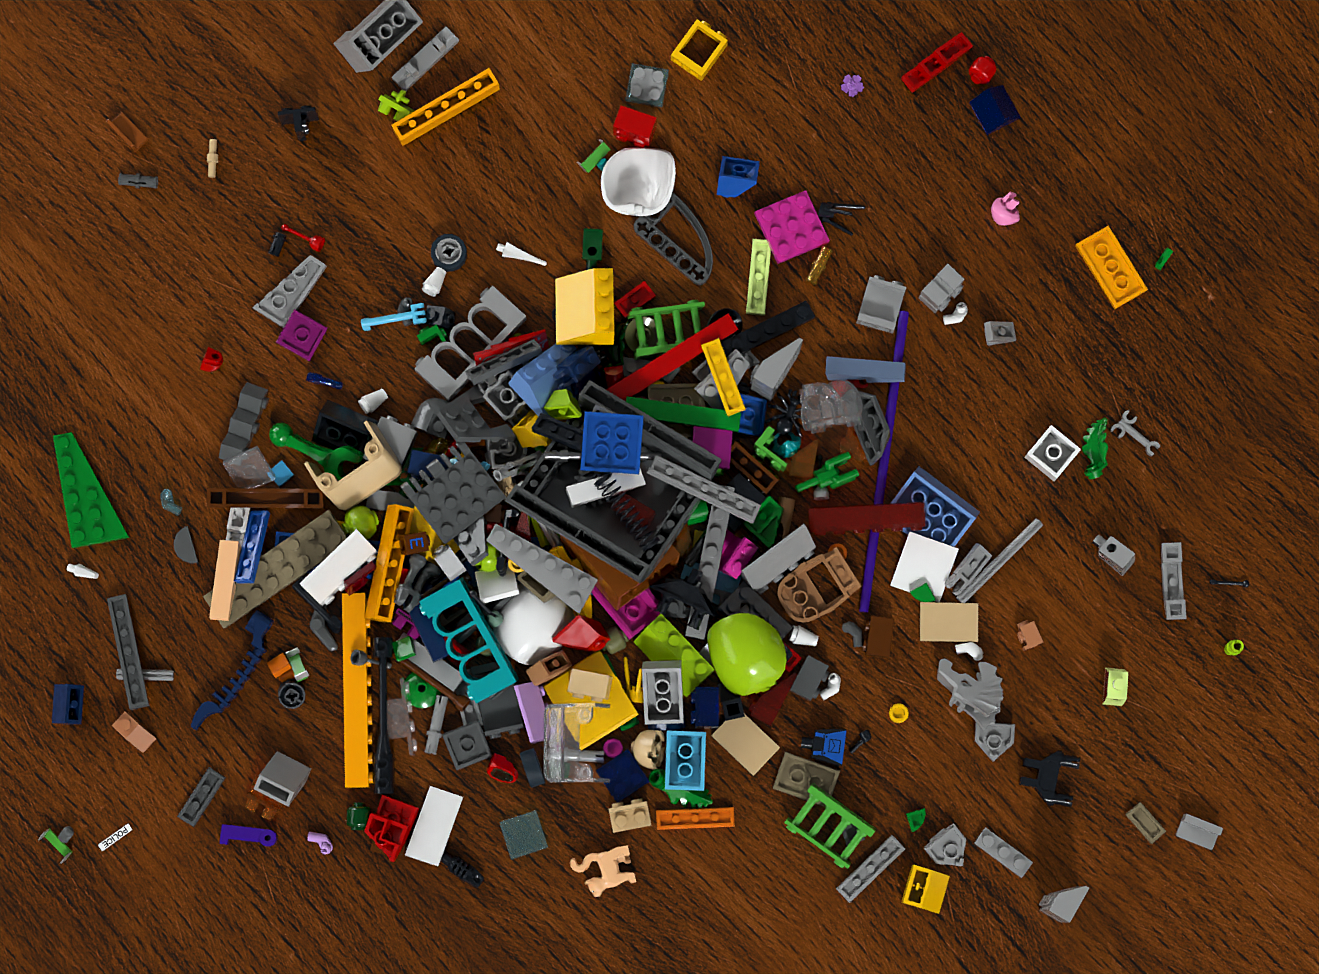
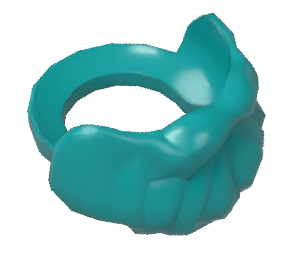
(788, 448)

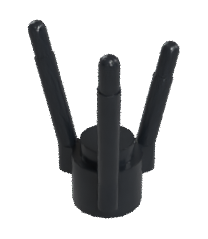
(828, 210)

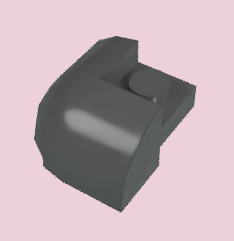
(427, 419)

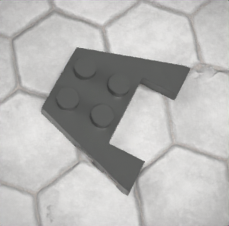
(467, 424)

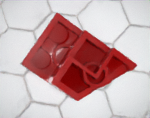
(391, 825)

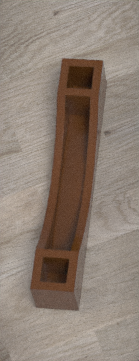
(264, 498)

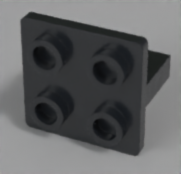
(299, 118)

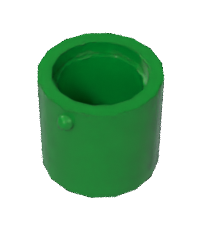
(700, 514)

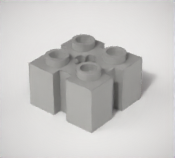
(938, 292)

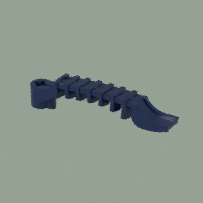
(258, 625)

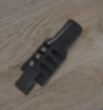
(462, 869)

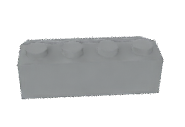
(772, 371)
(779, 559)

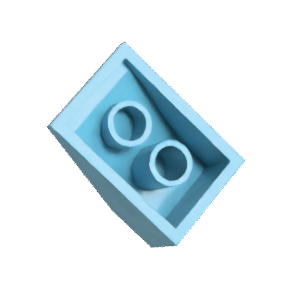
(685, 760)

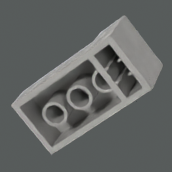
(378, 34)

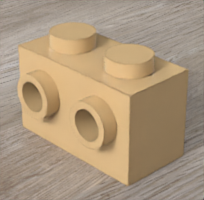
(589, 684)

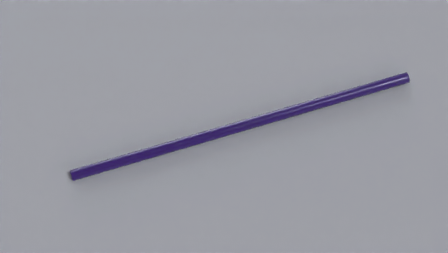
(883, 465)

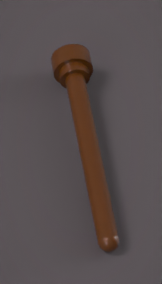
(460, 702)

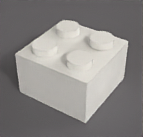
(1052, 453)

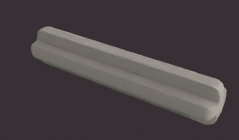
(161, 675)

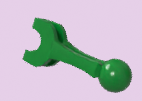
(332, 460)

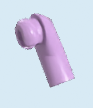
(322, 840)

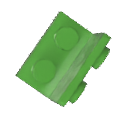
(761, 448)

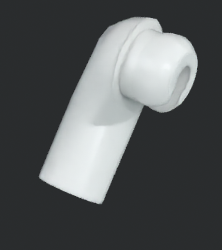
(957, 316)
(970, 648)
(833, 686)

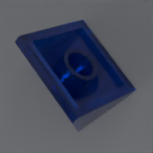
(994, 109)

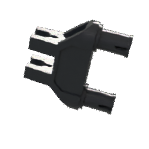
(1047, 777)

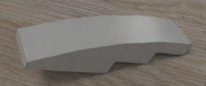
(439, 670)

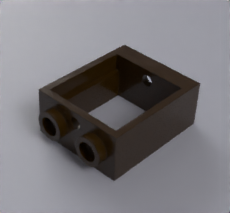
(444, 620)

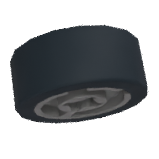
(458, 255)
(532, 767)

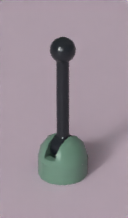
(493, 618)

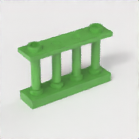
(644, 350)
(832, 806)

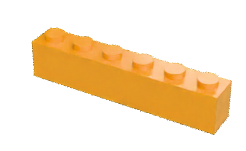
(445, 107)
(388, 564)

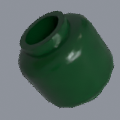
(358, 816)

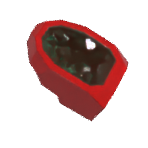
(501, 769)

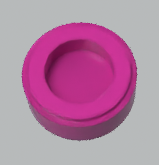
(613, 748)

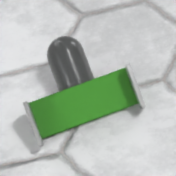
(60, 840)

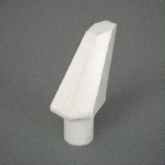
(82, 571)

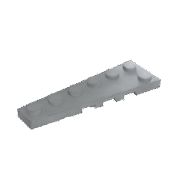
(556, 575)

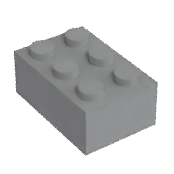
(663, 692)

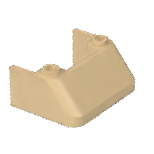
(364, 480)

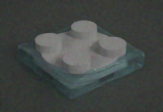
(647, 85)

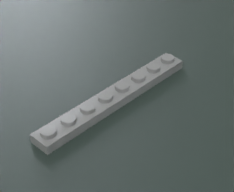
(711, 560)

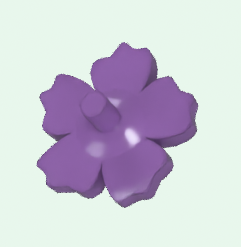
(852, 85)

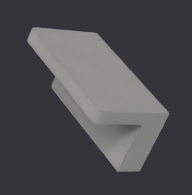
(1198, 831)

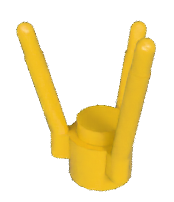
(636, 693)

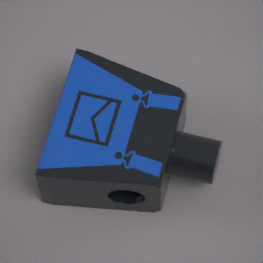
(826, 745)

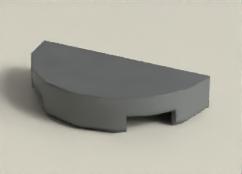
(184, 546)

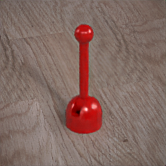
(315, 242)

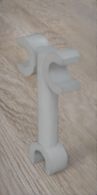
(1125, 425)

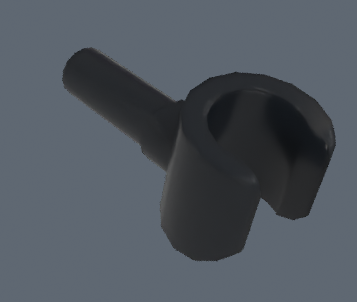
(865, 737)

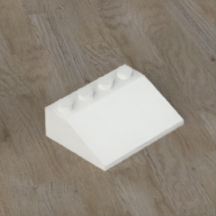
(338, 567)

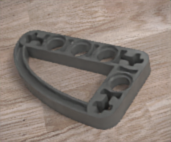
(666, 242)

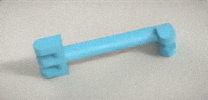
(413, 314)

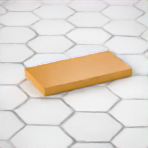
(1111, 267)

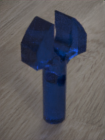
(318, 379)

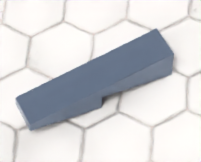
(871, 370)

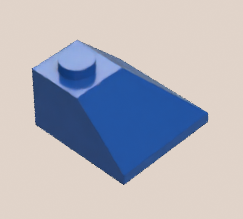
(736, 176)

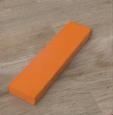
(695, 818)

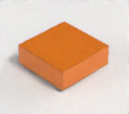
(279, 665)

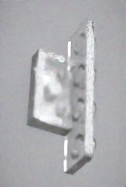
(399, 720)

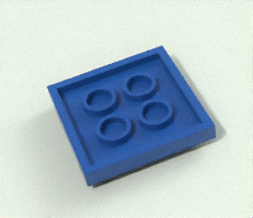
(612, 443)

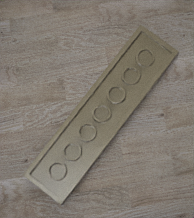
(286, 564)

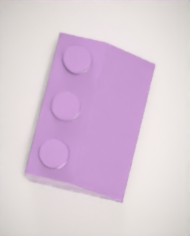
(532, 709)

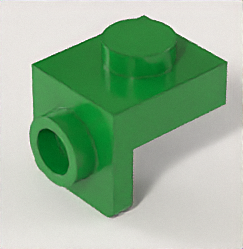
(428, 334)

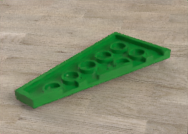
(87, 507)

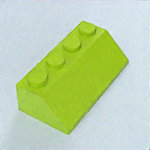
(664, 643)

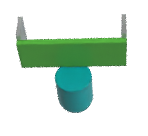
(596, 158)

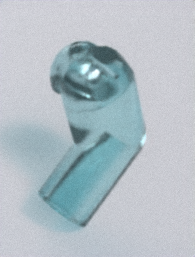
(168, 503)

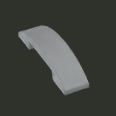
(1172, 581)

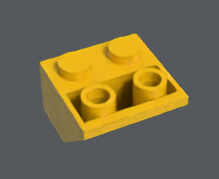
(526, 436)
(925, 889)

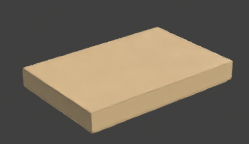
(948, 622)
(746, 743)

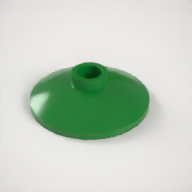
(421, 699)

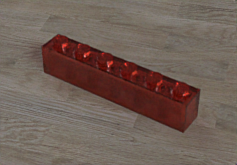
(867, 517)

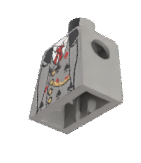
(1120, 559)

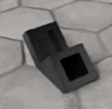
(730, 703)

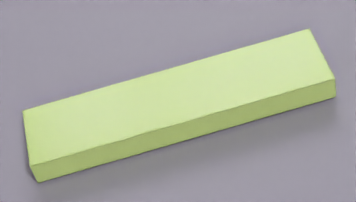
(758, 277)

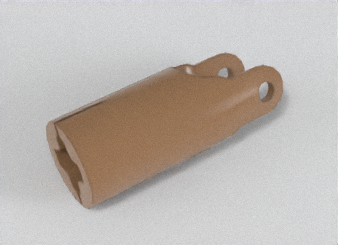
(788, 505)

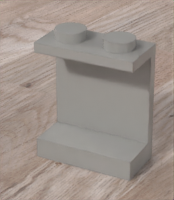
(881, 304)

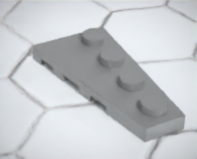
(291, 291)

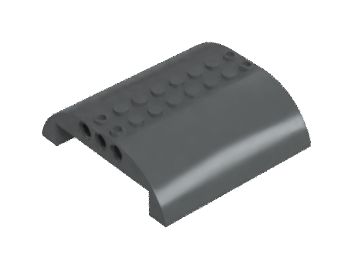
(598, 527)

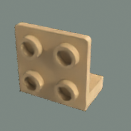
(629, 816)

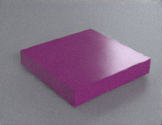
(301, 335)
(716, 442)

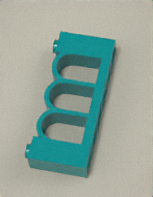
(494, 681)

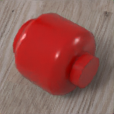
(982, 70)

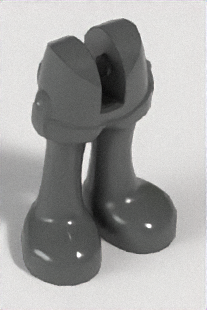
(403, 590)

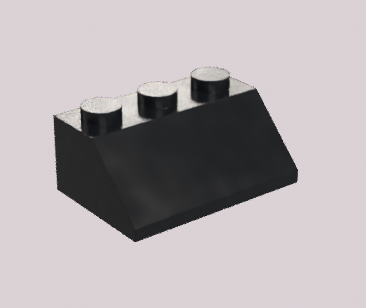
(341, 427)

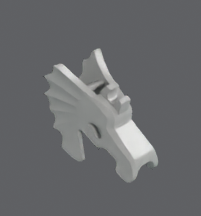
(977, 698)

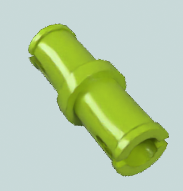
(1233, 647)

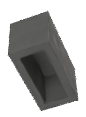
(809, 678)

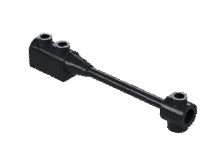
(383, 758)

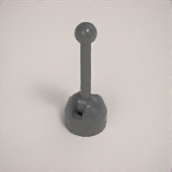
(360, 658)

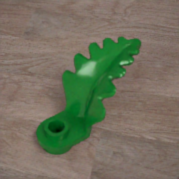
(1096, 448)
(701, 798)

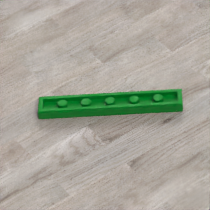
(687, 414)

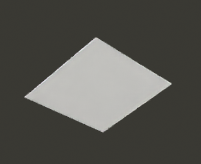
(924, 562)

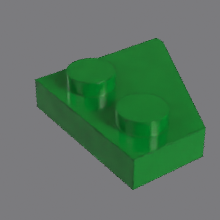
(767, 521)

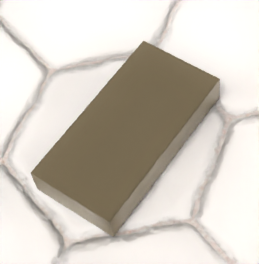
(1145, 822)

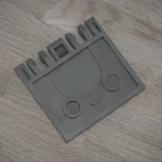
(455, 495)

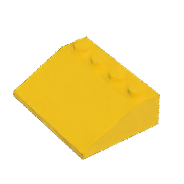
(585, 308)

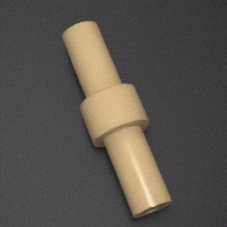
(212, 158)

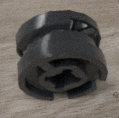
(291, 694)

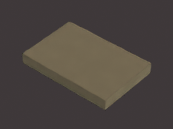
(798, 774)

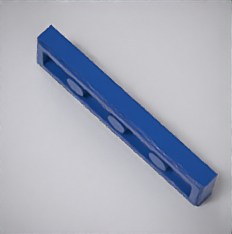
(252, 546)

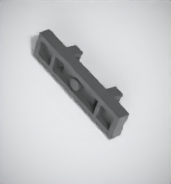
(503, 362)

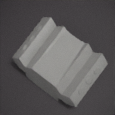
(504, 398)

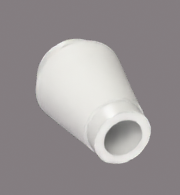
(434, 282)
(372, 401)
(802, 636)

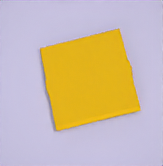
(604, 719)

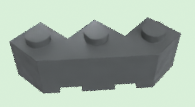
(244, 421)

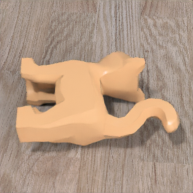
(609, 868)

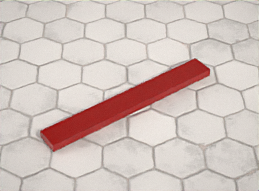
(672, 358)

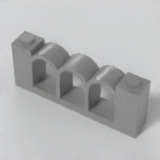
(491, 301)

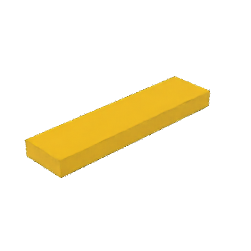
(723, 377)

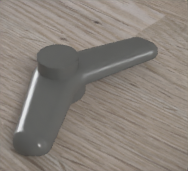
(319, 628)

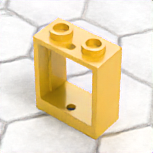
(690, 66)

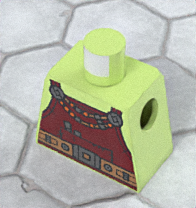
(1115, 686)

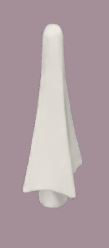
(513, 252)

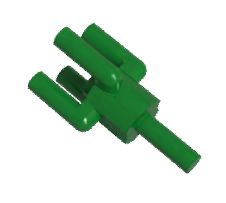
(830, 474)

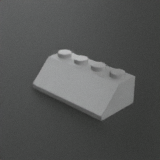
(1063, 903)

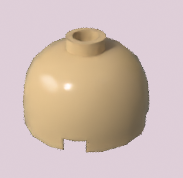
(648, 748)

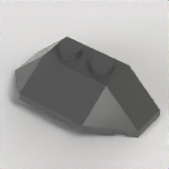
(874, 430)

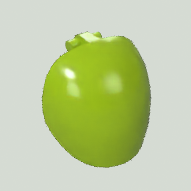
(746, 653)

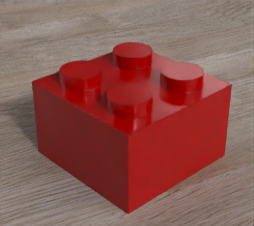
(634, 127)

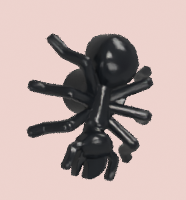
(788, 415)

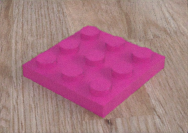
(791, 227)

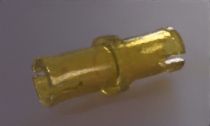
(818, 265)

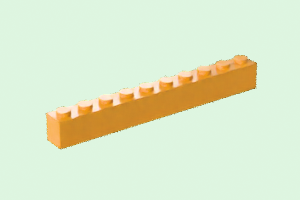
(356, 693)

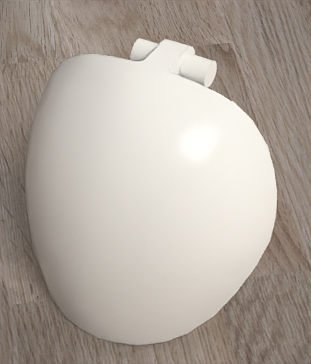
(638, 181)
(531, 625)

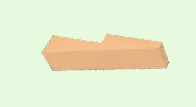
(224, 582)

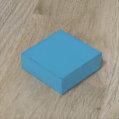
(282, 473)

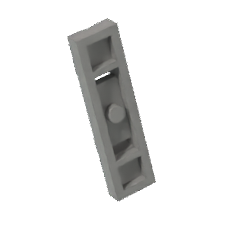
(425, 59)

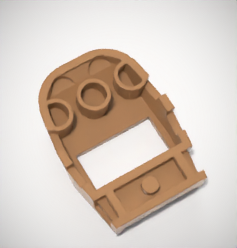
(801, 596)

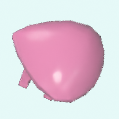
(1005, 211)

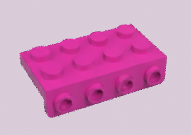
(634, 615)

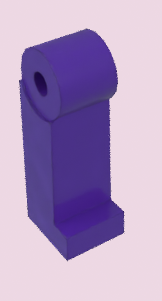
(264, 836)

